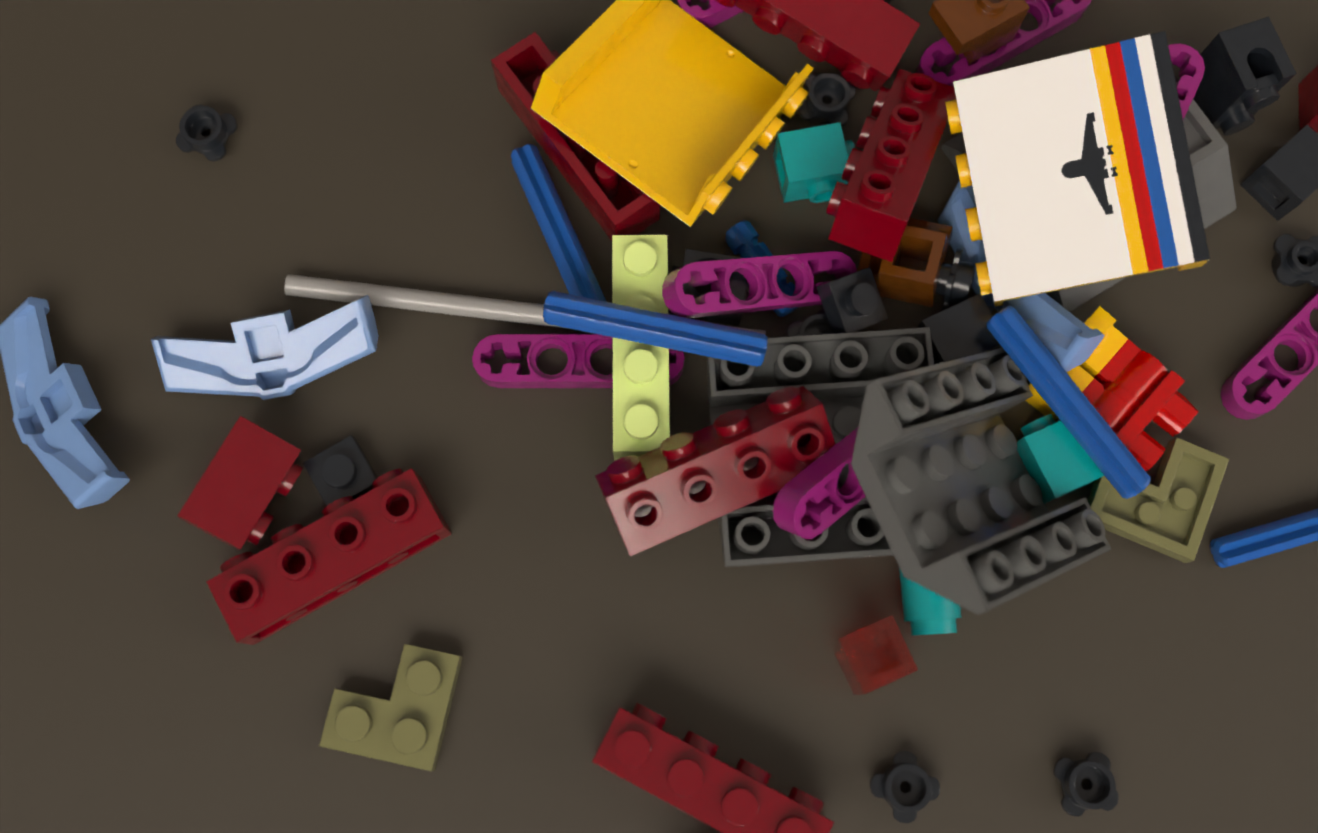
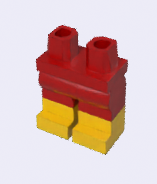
(1128, 391)

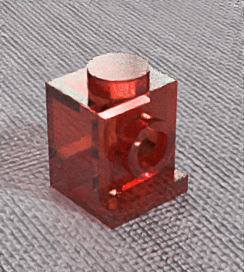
(874, 656)

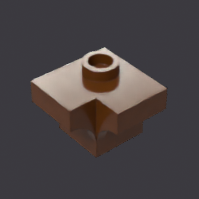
(978, 25)
(916, 264)

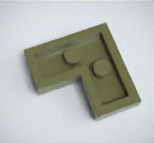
(1172, 510)
(407, 726)

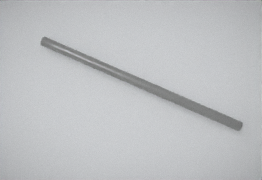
(421, 300)

